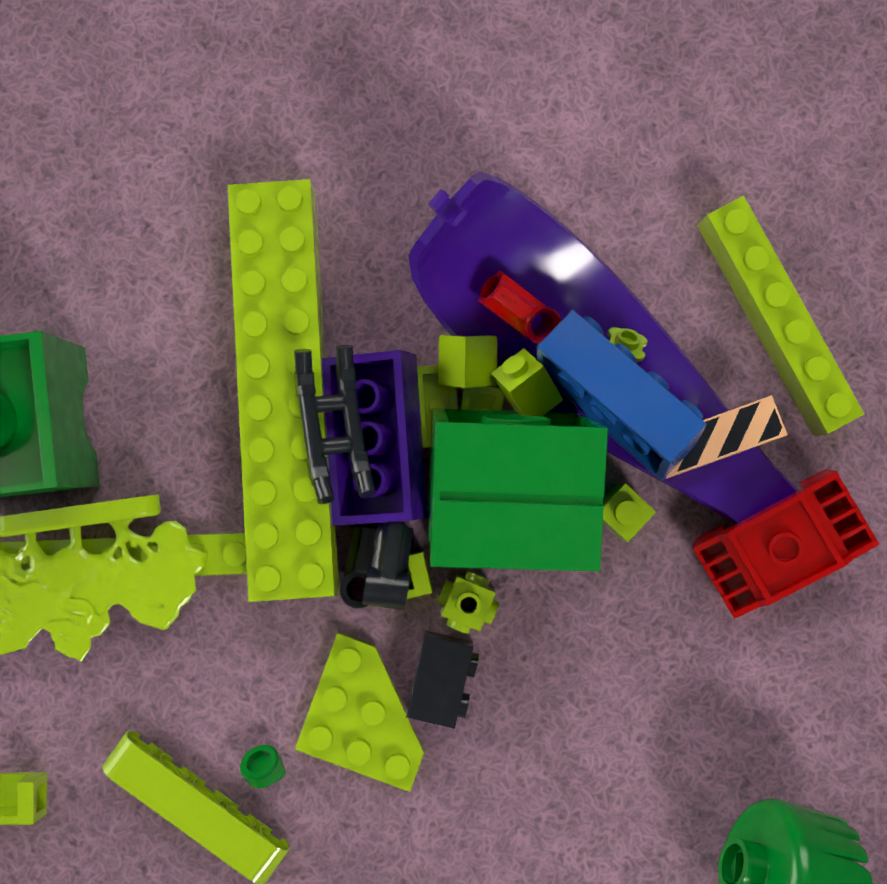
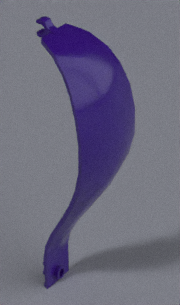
(500, 228)

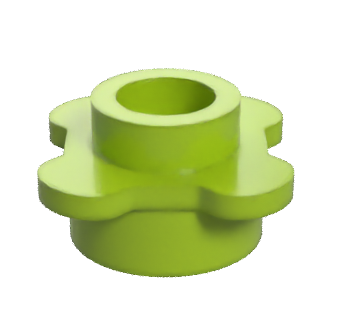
(630, 339)

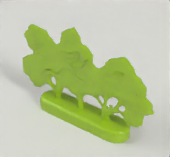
(76, 589)

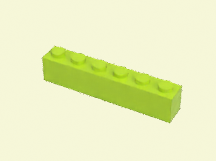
(779, 317)

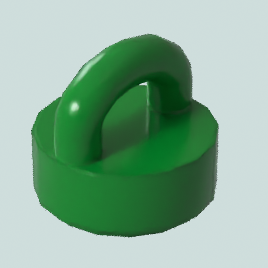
(262, 766)

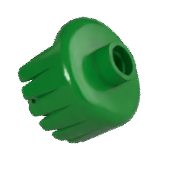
(791, 845)

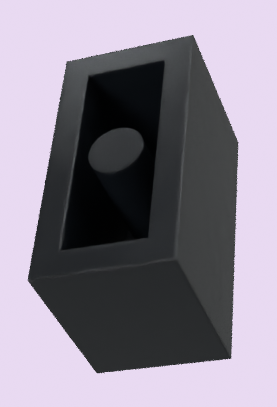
(441, 679)

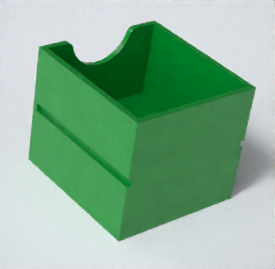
(42, 416)
(516, 490)

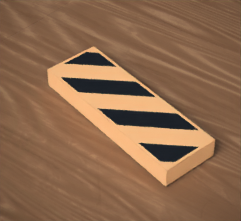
(734, 433)

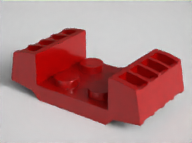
(785, 544)

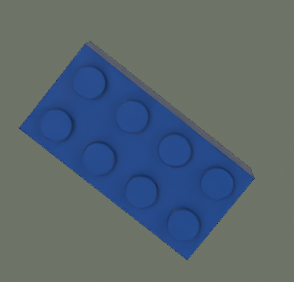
(620, 394)

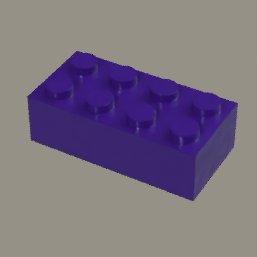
(392, 438)

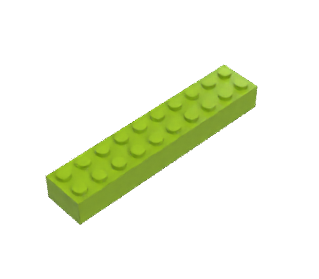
(275, 313)

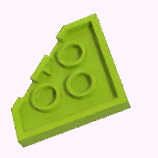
(361, 718)

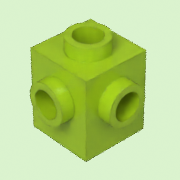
(472, 586)

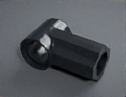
(358, 561)
(388, 576)

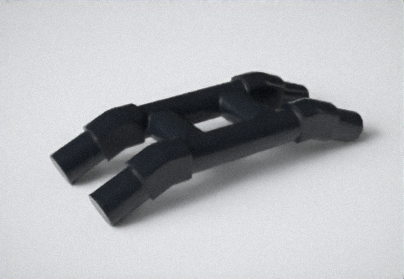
(347, 402)

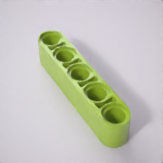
(195, 809)

